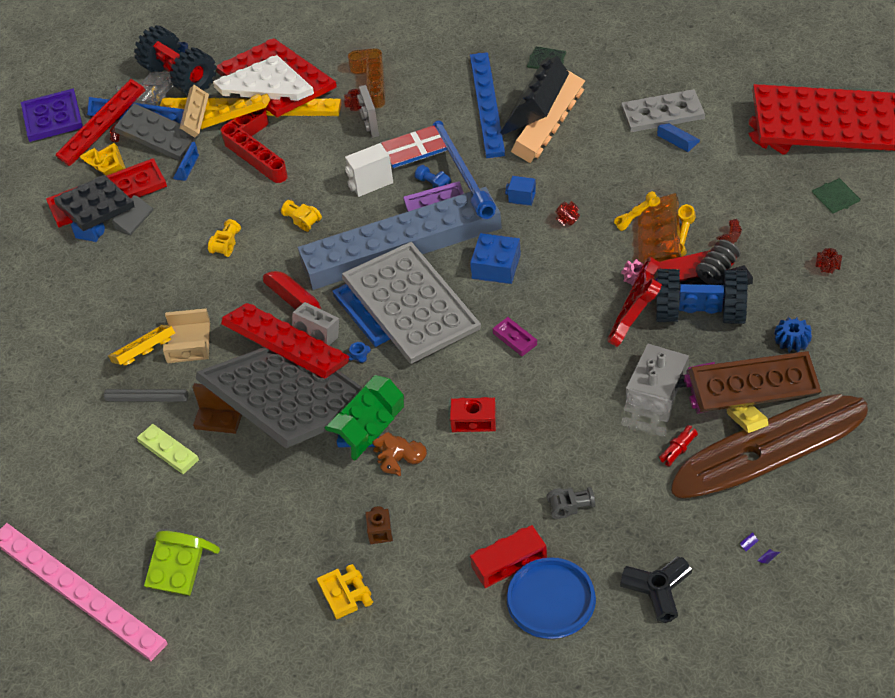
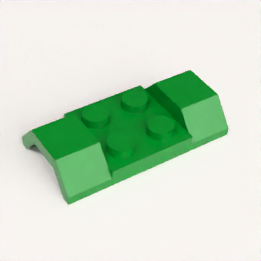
(367, 414)

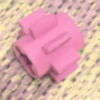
(631, 271)

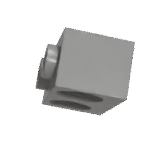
(316, 323)

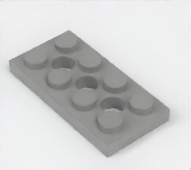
(670, 102)

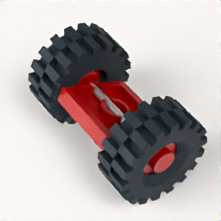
(160, 52)

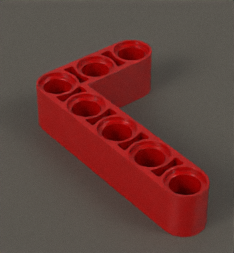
(238, 138)

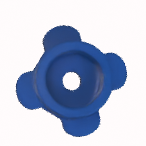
(354, 353)

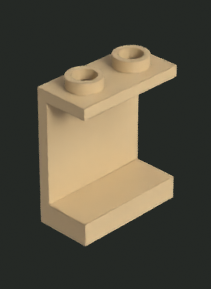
(190, 336)

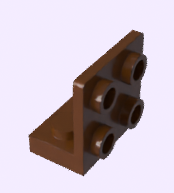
(214, 412)

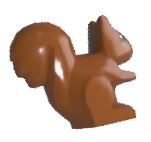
(397, 448)

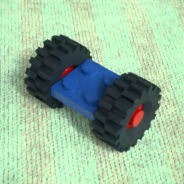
(706, 298)

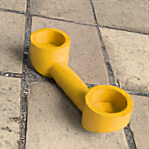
(687, 217)

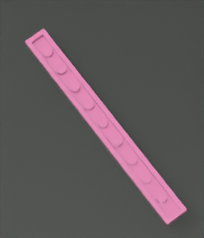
(81, 593)

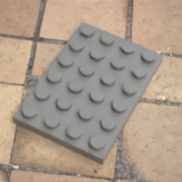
(411, 302)

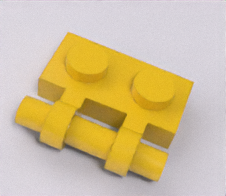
(337, 593)

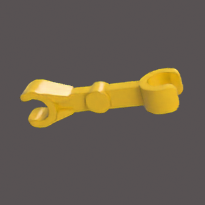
(624, 220)

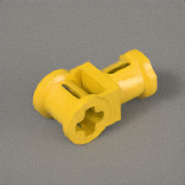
(302, 216)
(224, 240)

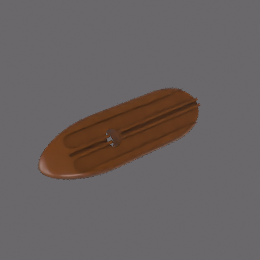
(783, 441)

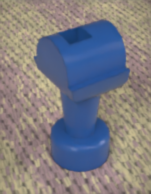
(423, 173)

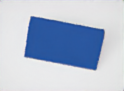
(677, 136)
(187, 163)

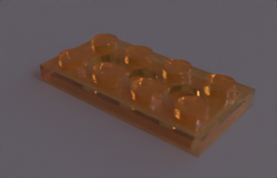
(668, 235)

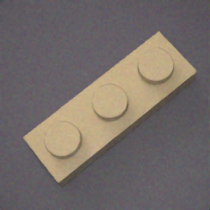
(194, 111)

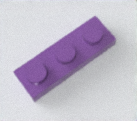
(432, 196)

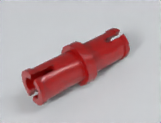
(678, 445)

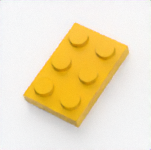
(142, 345)

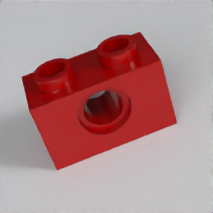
(473, 414)

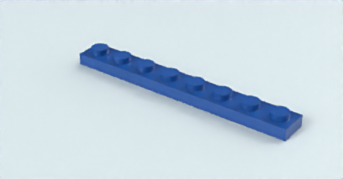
(487, 105)

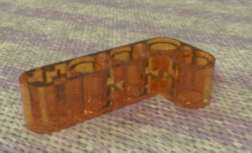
(370, 62)

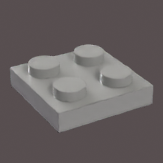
(367, 111)

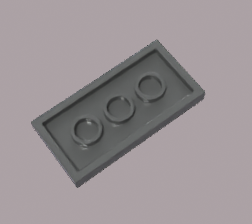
(155, 132)

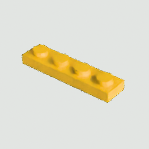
(238, 109)

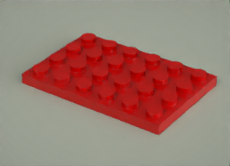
(313, 76)

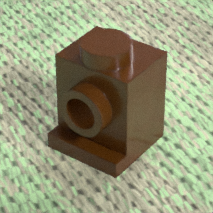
(378, 525)

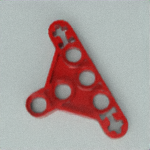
(642, 292)

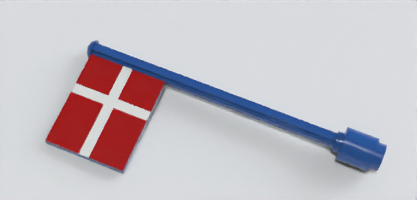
(431, 142)

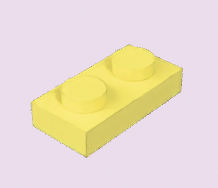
(748, 417)

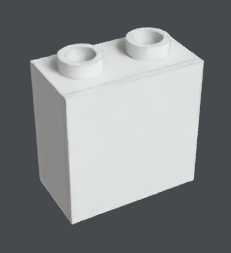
(368, 169)

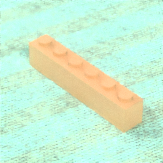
(538, 133)

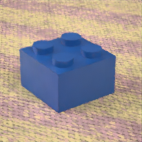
(495, 258)

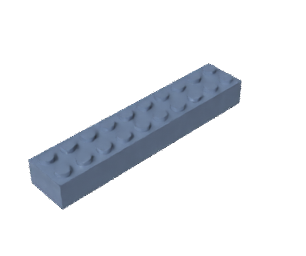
(426, 227)

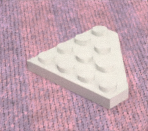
(268, 77)

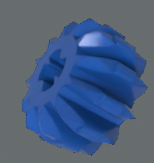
(793, 334)

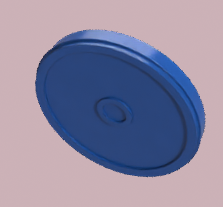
(551, 598)

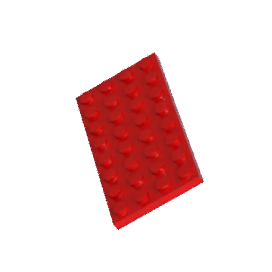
(825, 117)

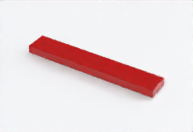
(100, 122)

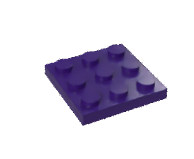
(51, 115)

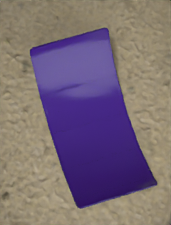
(748, 542)

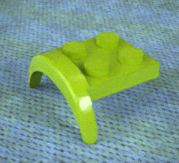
(176, 561)

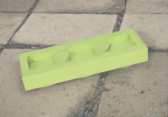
(167, 448)

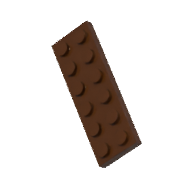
(754, 381)

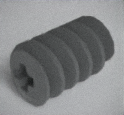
(717, 261)

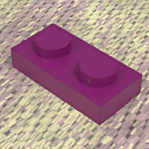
(514, 336)

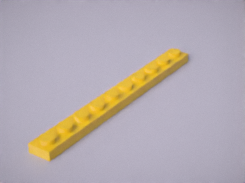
(315, 107)

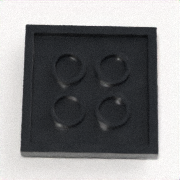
(94, 202)

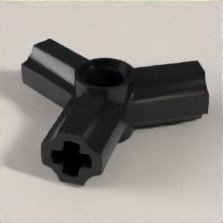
(661, 597)

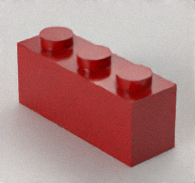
(507, 555)

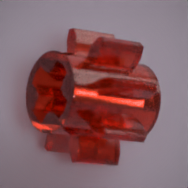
(351, 100)
(567, 213)
(828, 260)

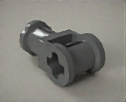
(569, 501)

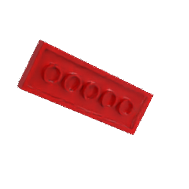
(134, 180)
(285, 340)

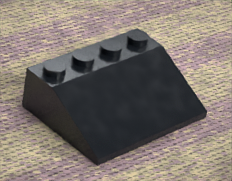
(538, 95)

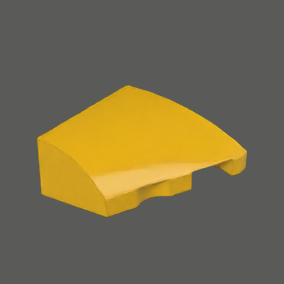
(106, 160)

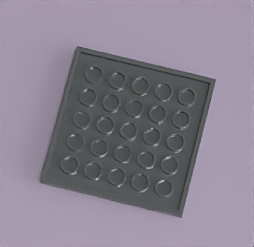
(279, 394)

